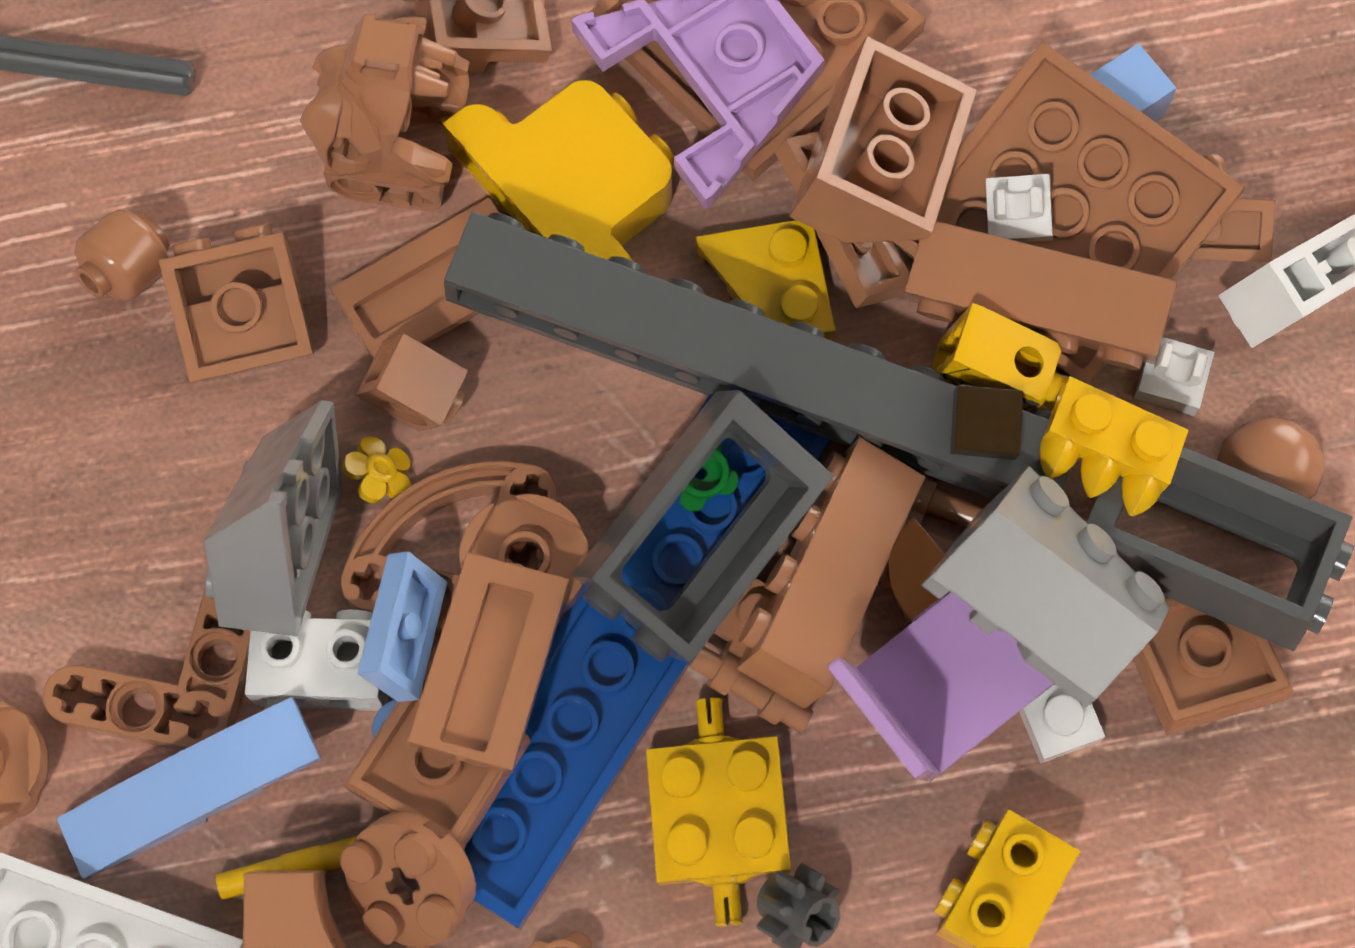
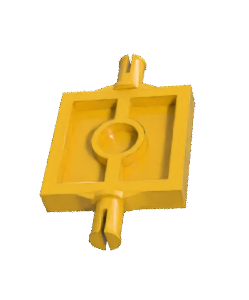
(718, 811)

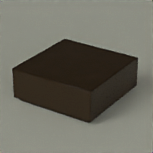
(986, 422)

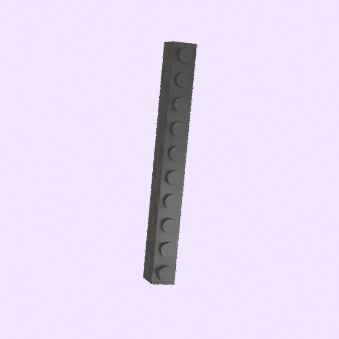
(723, 347)

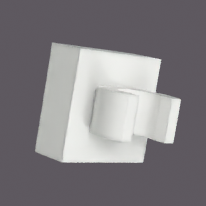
(1020, 208)
(1176, 378)

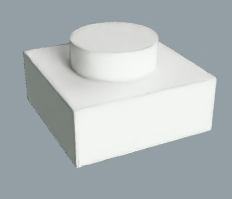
(1060, 724)

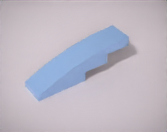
(188, 788)

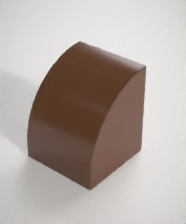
(910, 564)

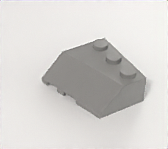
(276, 526)
(1052, 587)

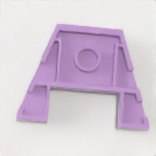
(736, 55)

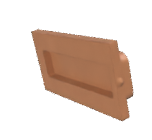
(407, 288)
(489, 662)

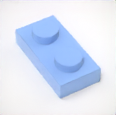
(402, 627)

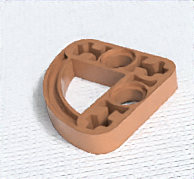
(423, 499)

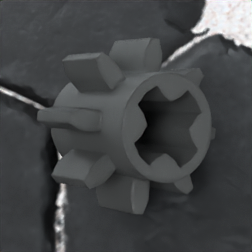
(798, 908)

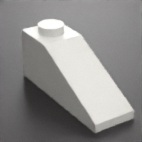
(1294, 284)

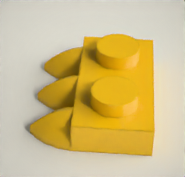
(1112, 442)

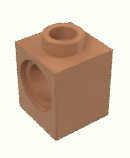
(413, 383)

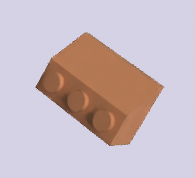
(884, 149)

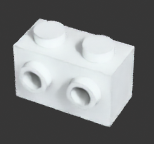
(315, 666)

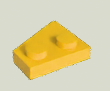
(774, 270)

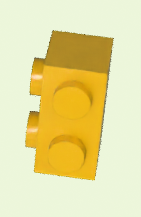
(1008, 886)

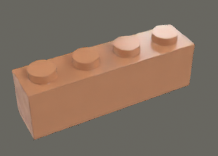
(1044, 291)
(829, 574)

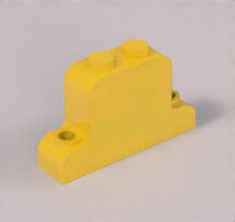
(569, 167)

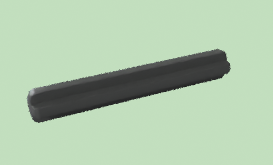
(96, 65)

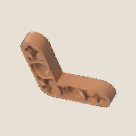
(194, 691)

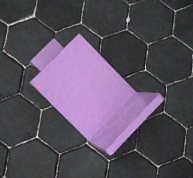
(941, 687)

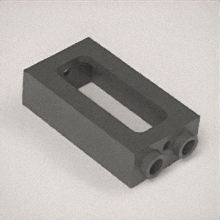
(789, 490)
(1256, 512)

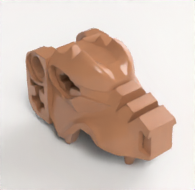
(369, 97)

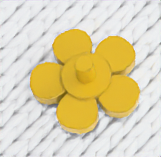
(380, 471)

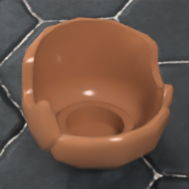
(1277, 453)

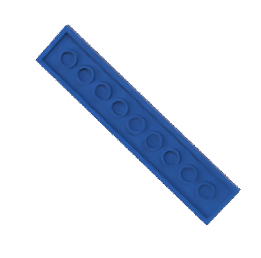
(597, 703)

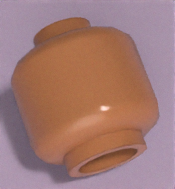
(121, 255)

